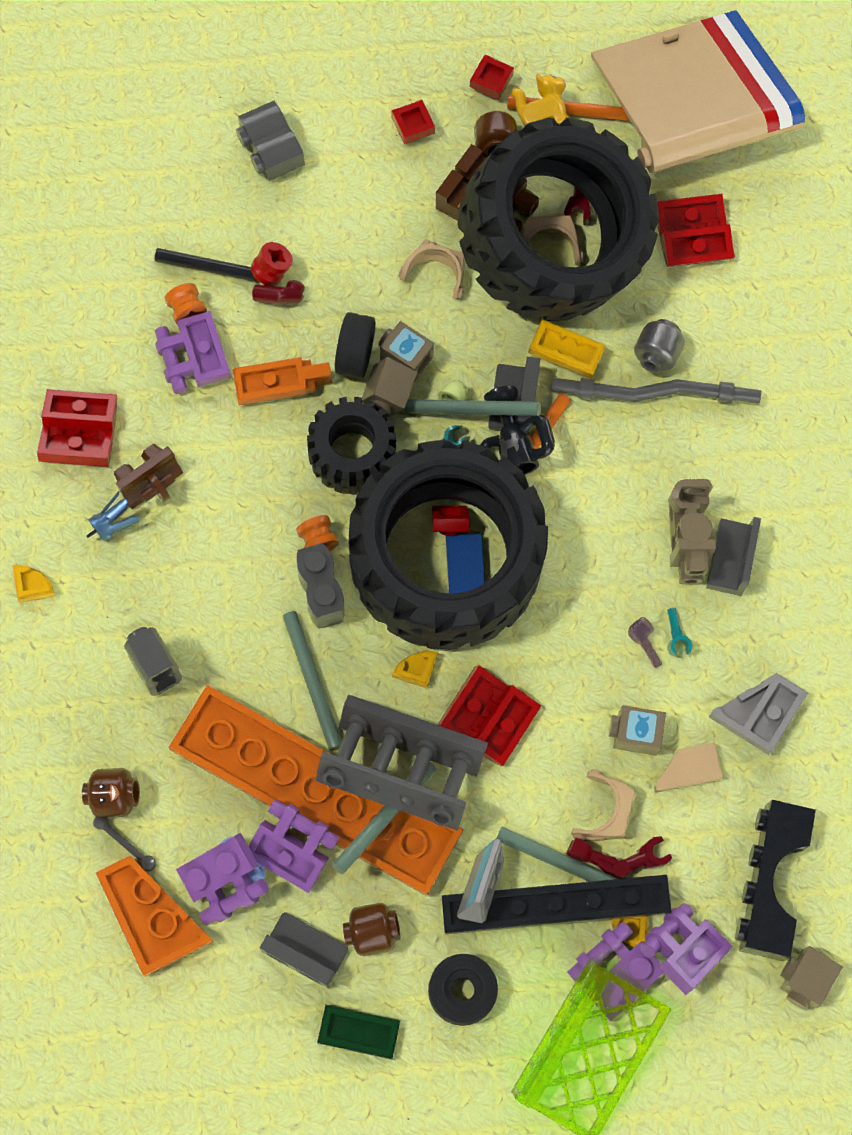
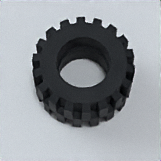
(345, 419)

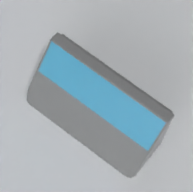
(482, 883)

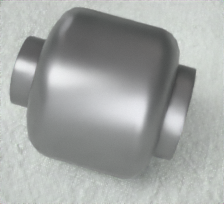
(659, 345)

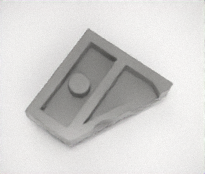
(761, 712)

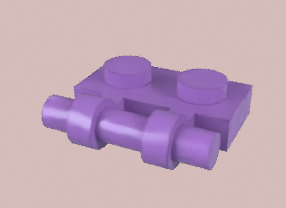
(203, 349)
(287, 855)
(215, 869)
(695, 956)
(632, 967)

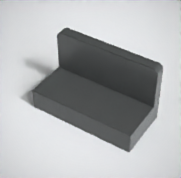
(525, 381)
(733, 556)
(304, 949)

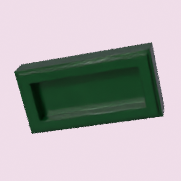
(358, 1032)

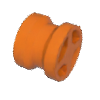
(184, 301)
(317, 531)

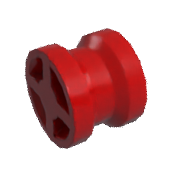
(271, 263)

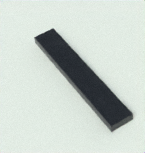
(565, 904)

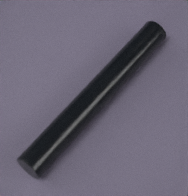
(204, 264)

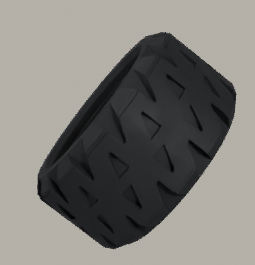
(605, 176)
(460, 474)

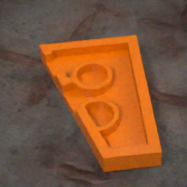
(149, 918)

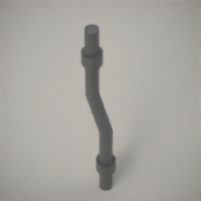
(724, 392)

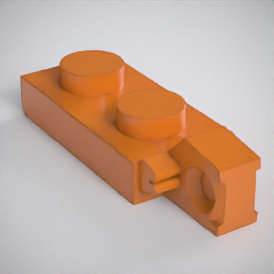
(279, 379)

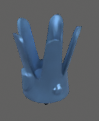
(102, 520)

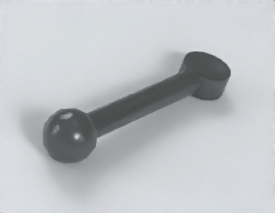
(147, 862)

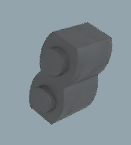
(270, 140)
(322, 590)
(152, 660)

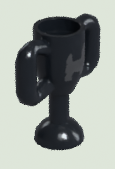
(514, 437)

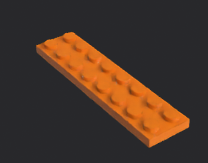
(282, 766)

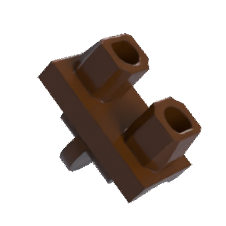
(150, 478)

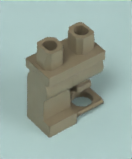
(690, 529)

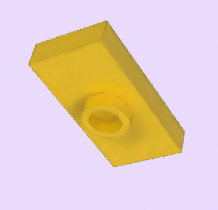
(566, 349)

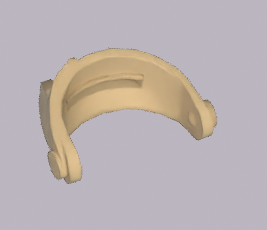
(559, 224)
(432, 252)
(617, 824)

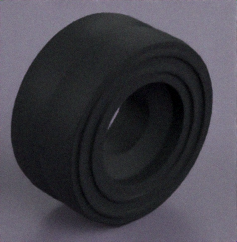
(354, 345)
(462, 967)

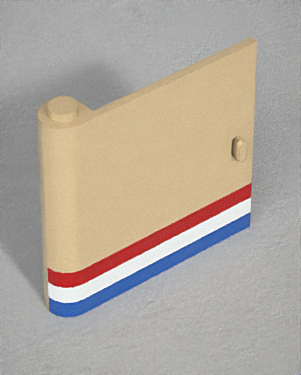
(699, 90)

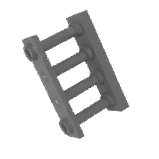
(409, 735)

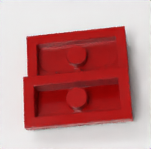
(694, 230)
(77, 428)
(490, 713)

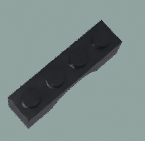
(767, 926)

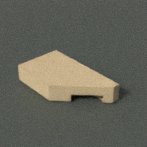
(690, 768)

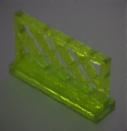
(559, 1040)

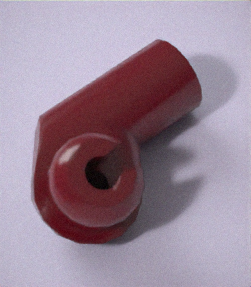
(290, 294)

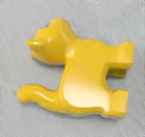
(548, 107)

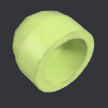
(454, 391)

